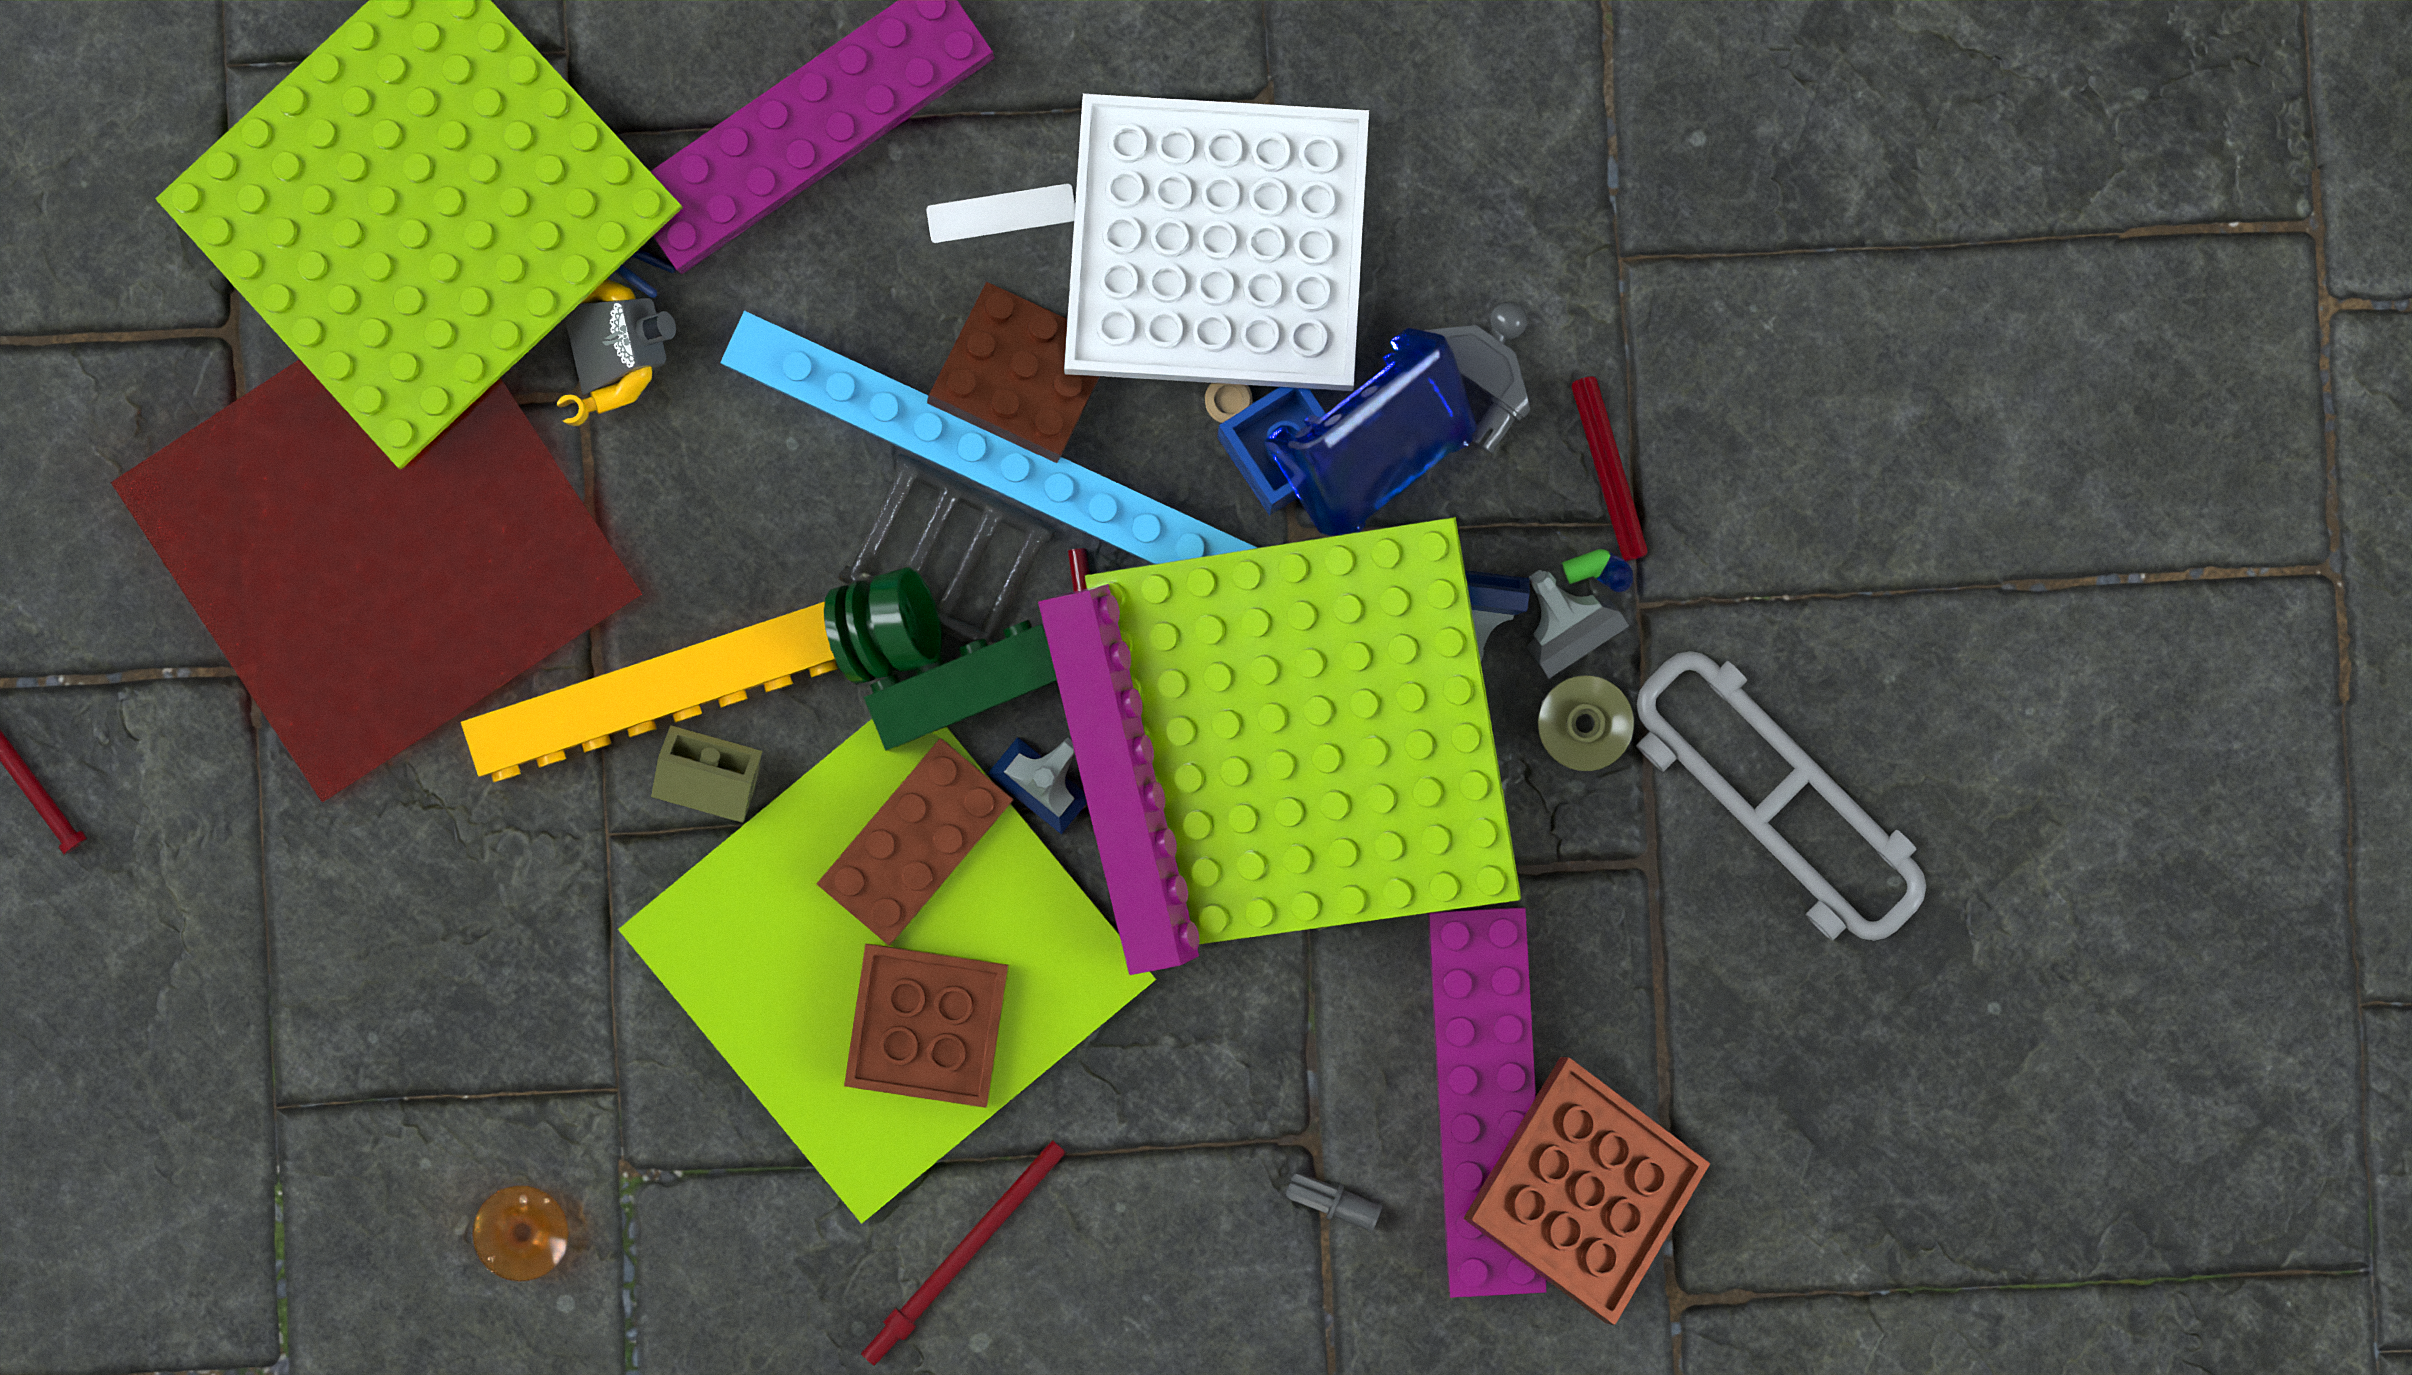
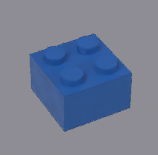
(1245, 436)

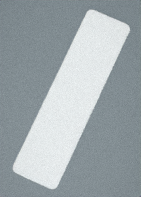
(1001, 213)

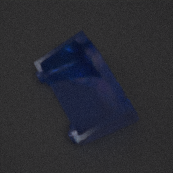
(1378, 435)

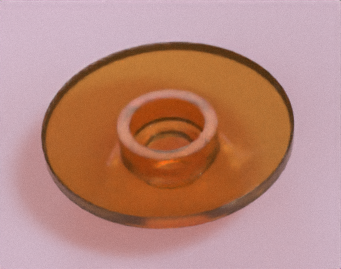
(496, 1240)

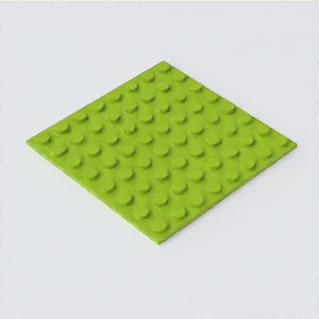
(418, 210)
(1320, 730)
(779, 962)

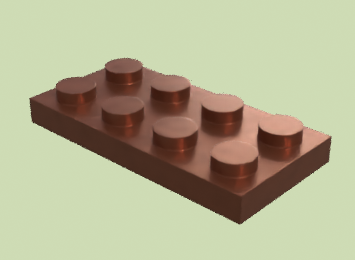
(914, 841)

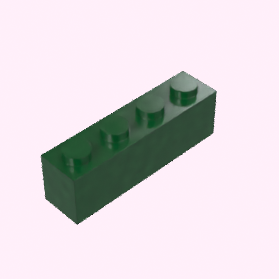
(962, 687)

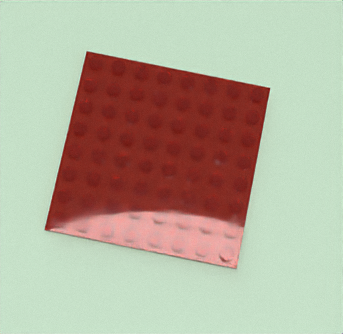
(364, 590)

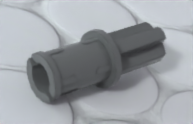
(1334, 1201)

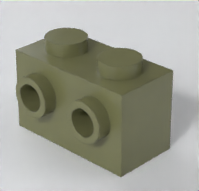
(706, 774)

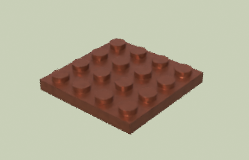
(1587, 1190)

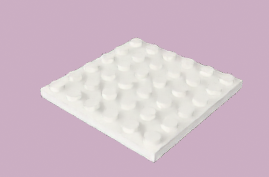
(1217, 242)

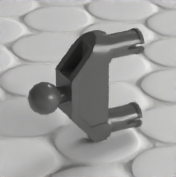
(1493, 369)

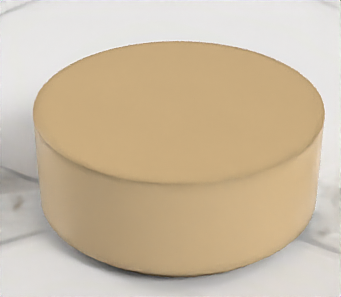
(1227, 400)

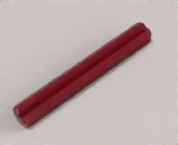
(1609, 468)

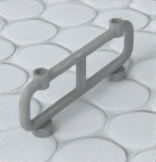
(1666, 745)

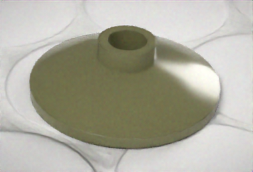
(1611, 719)

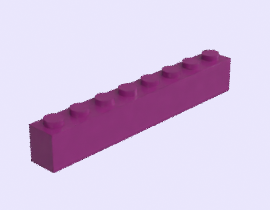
(1119, 779)

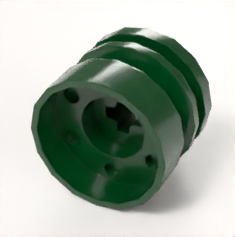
(883, 625)

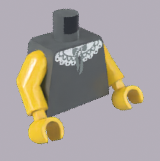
(614, 348)

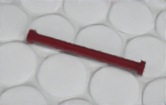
(39, 797)

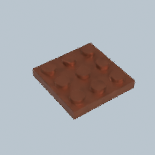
(1012, 375)
(926, 1025)

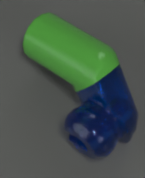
(1602, 566)

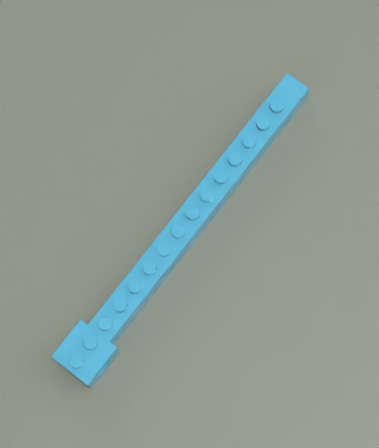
(907, 421)

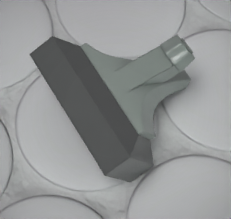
(1569, 624)

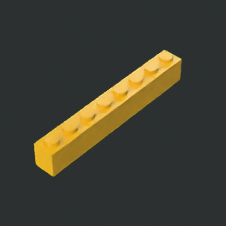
(649, 691)

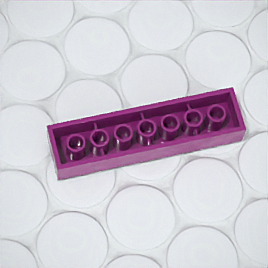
(814, 122)
(1481, 1079)

